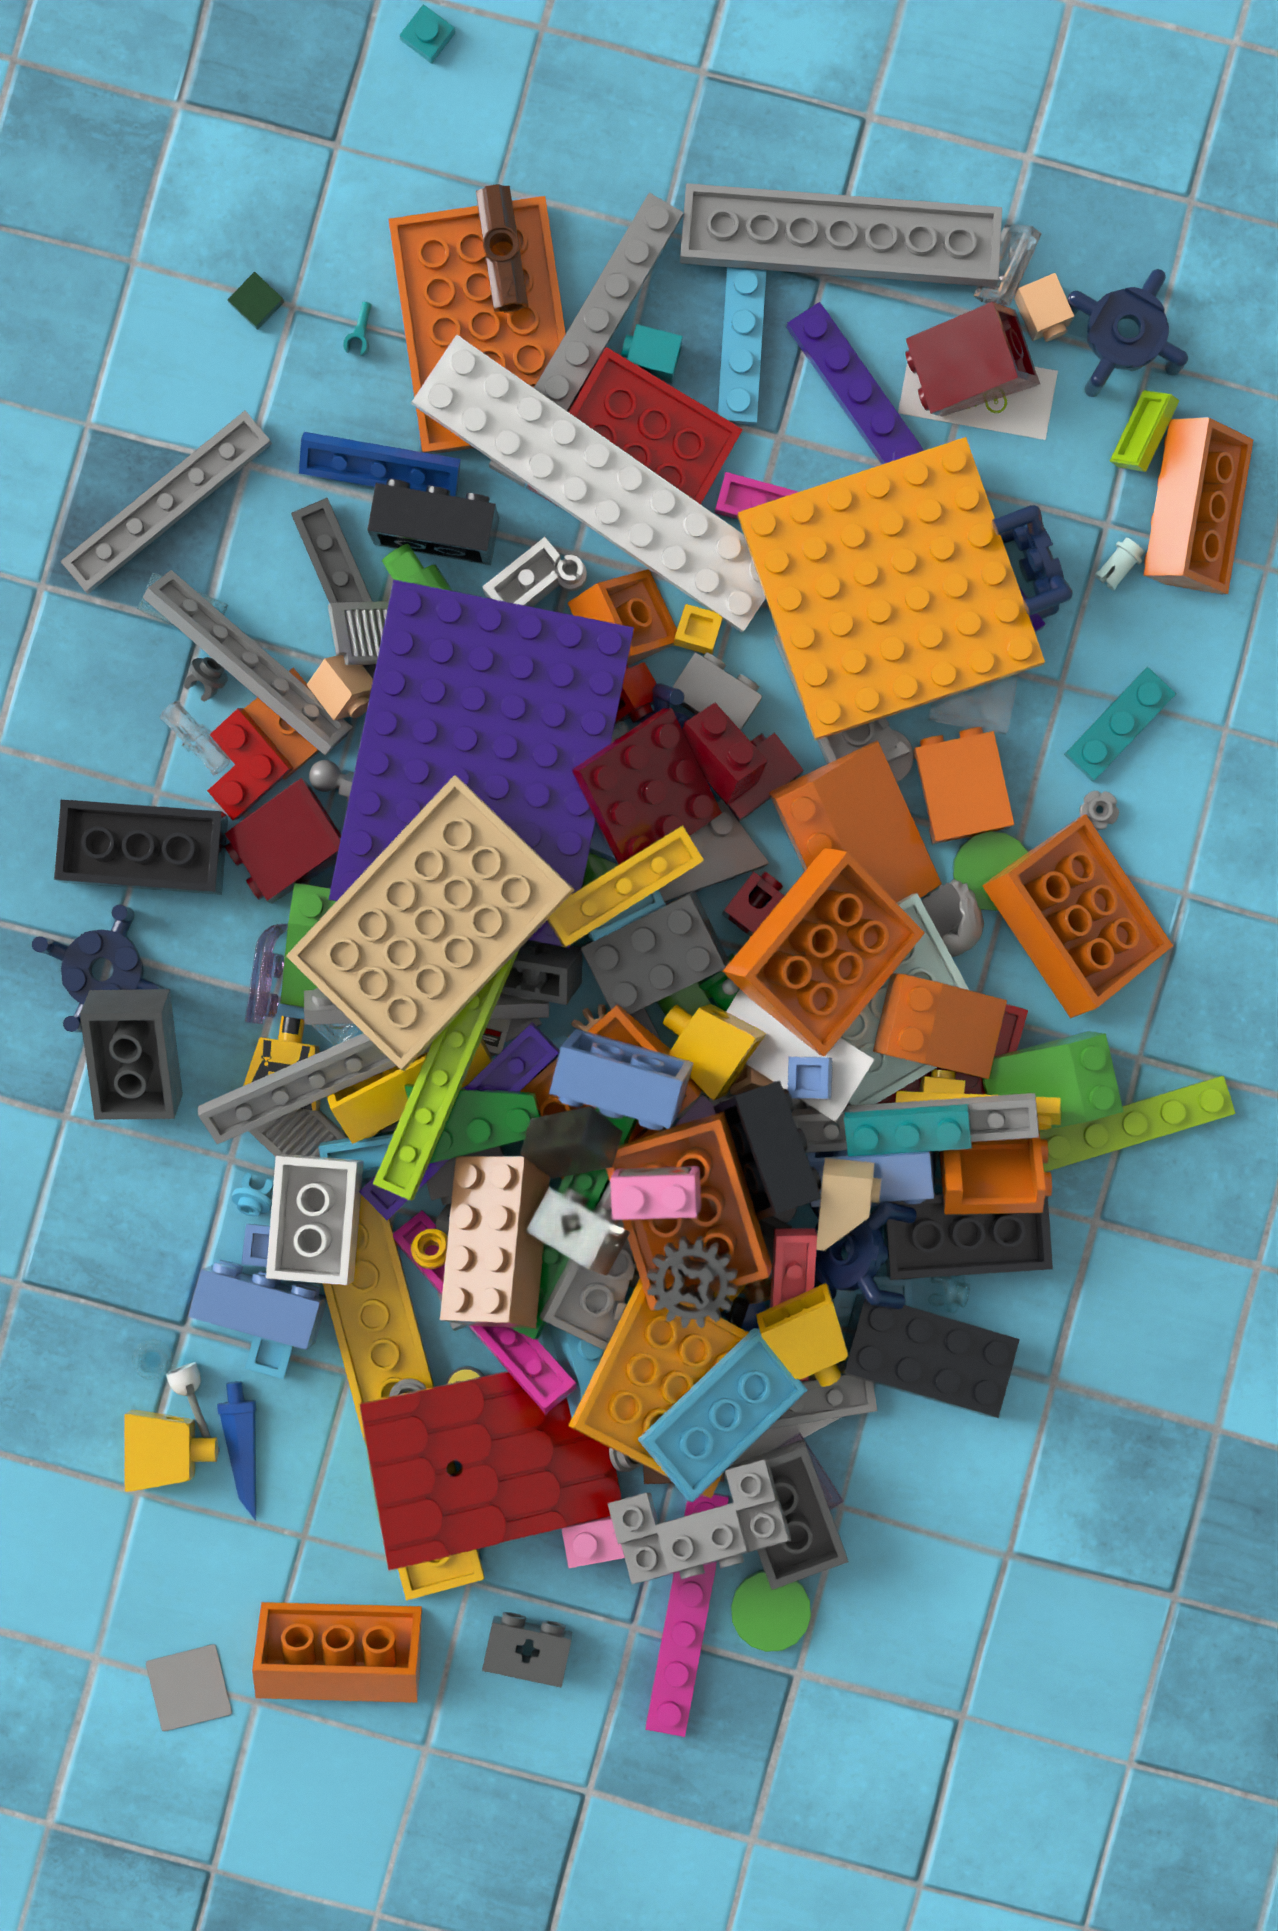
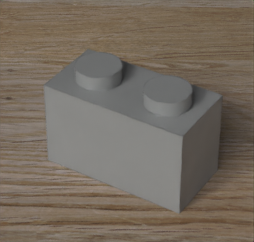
(706, 682)

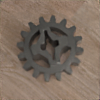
(702, 1296)

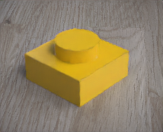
(698, 629)
(942, 1082)

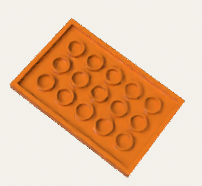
(449, 294)

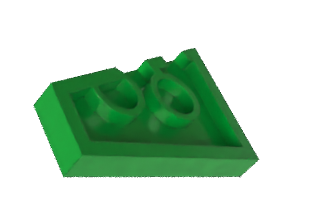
(484, 1121)

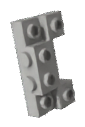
(703, 1537)

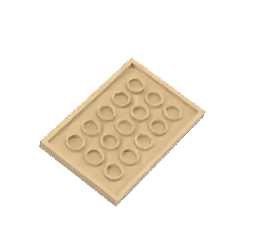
(429, 923)

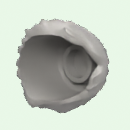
(955, 916)

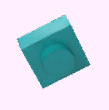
(427, 33)

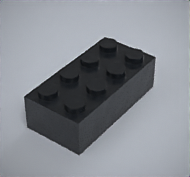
(141, 847)
(966, 1243)
(929, 1356)

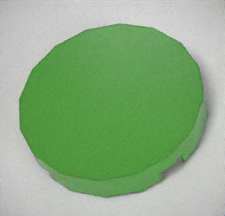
(984, 858)
(767, 1616)

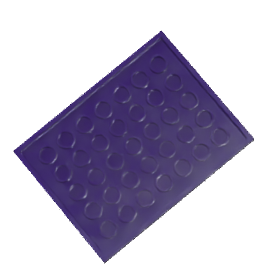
(499, 701)

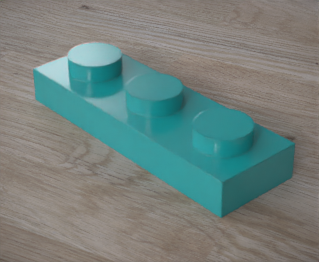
(1120, 724)
(907, 1130)

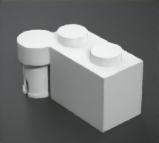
(536, 575)

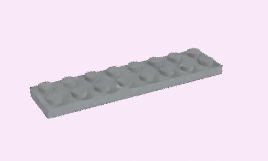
(841, 235)

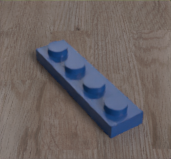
(374, 463)

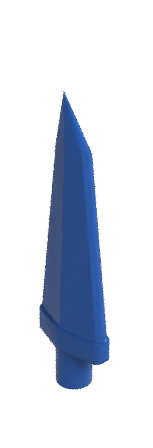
(240, 1437)

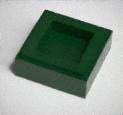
(255, 300)

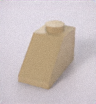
(845, 1198)

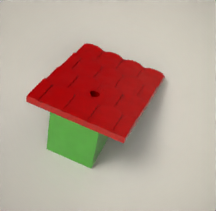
(515, 1478)

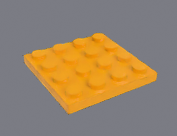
(646, 1373)

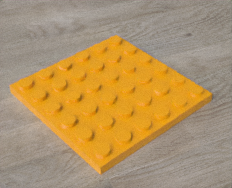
(890, 588)

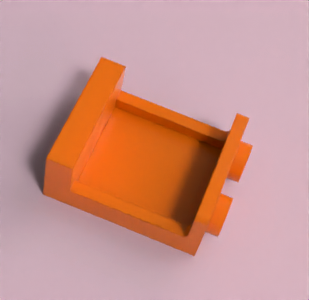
(963, 785)
(996, 1177)

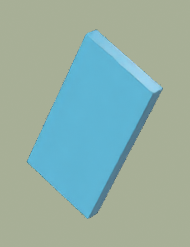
(722, 1415)

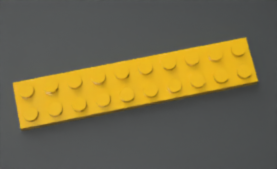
(380, 1348)

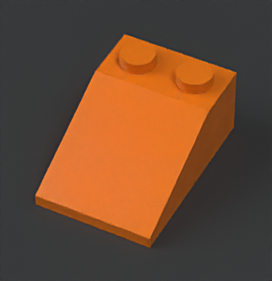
(939, 1025)

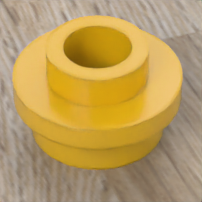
(425, 1239)

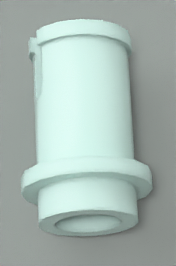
(1120, 563)

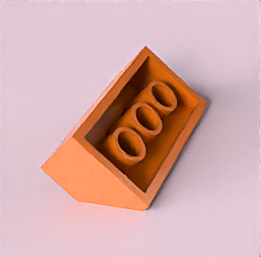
(1198, 505)
(338, 1652)

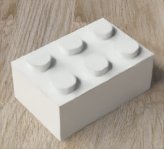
(314, 1219)

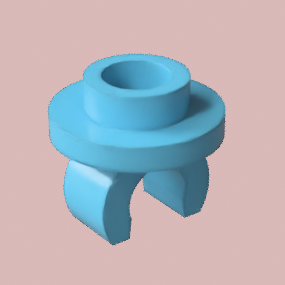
(252, 1201)

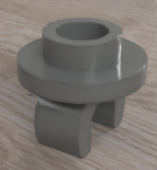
(209, 673)

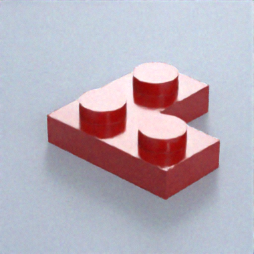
(256, 766)

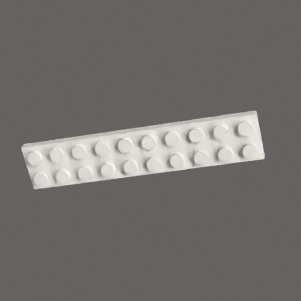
(593, 480)

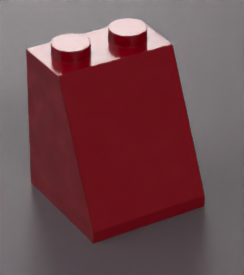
(971, 360)
(284, 842)

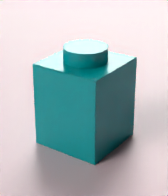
(653, 351)

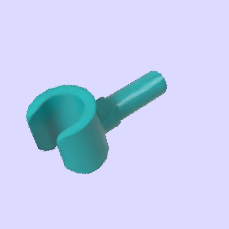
(360, 330)

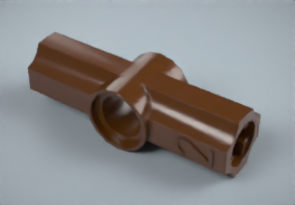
(497, 226)

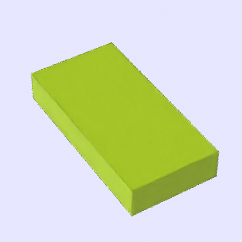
(1144, 430)

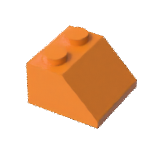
(630, 602)

